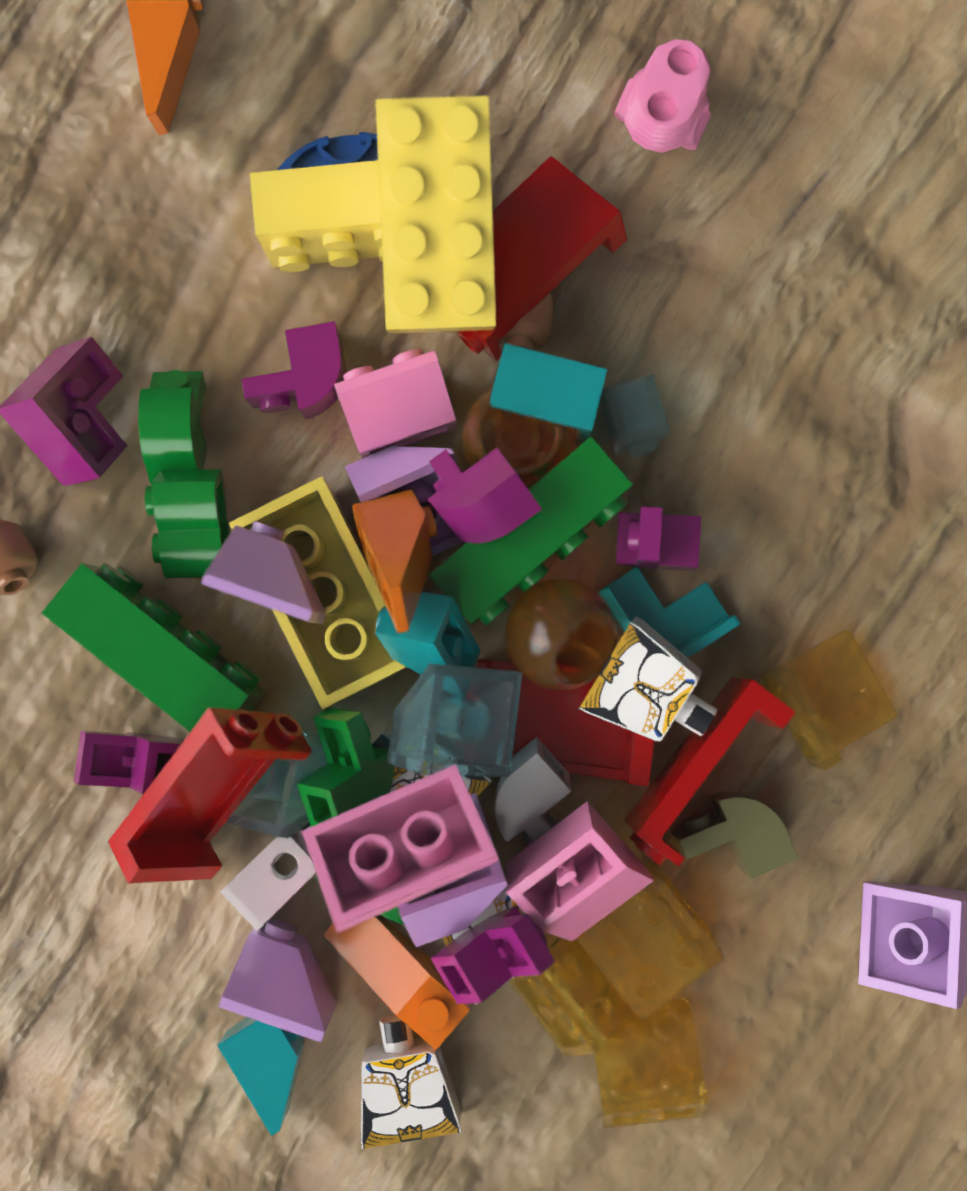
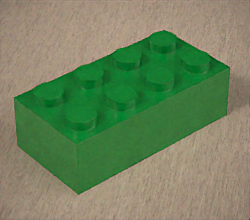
(571, 497)
(150, 646)

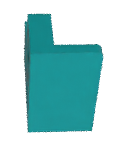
(548, 388)
(685, 623)

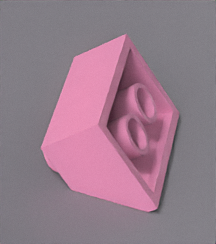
(398, 847)

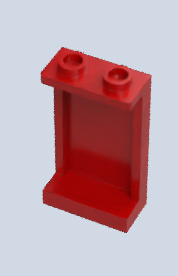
(539, 241)
(577, 738)
(694, 762)
(199, 790)

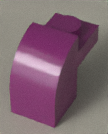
(316, 366)
(482, 500)
(658, 540)
(122, 759)
(491, 955)

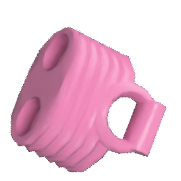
(668, 98)

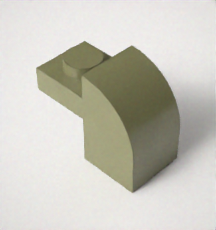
(750, 828)

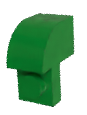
(171, 422)
(353, 768)

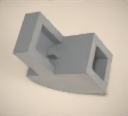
(529, 792)

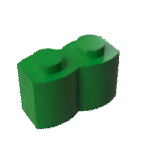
(189, 520)

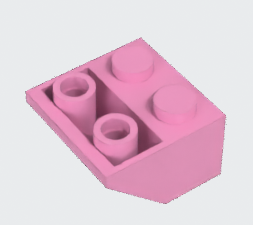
(396, 402)
(575, 874)

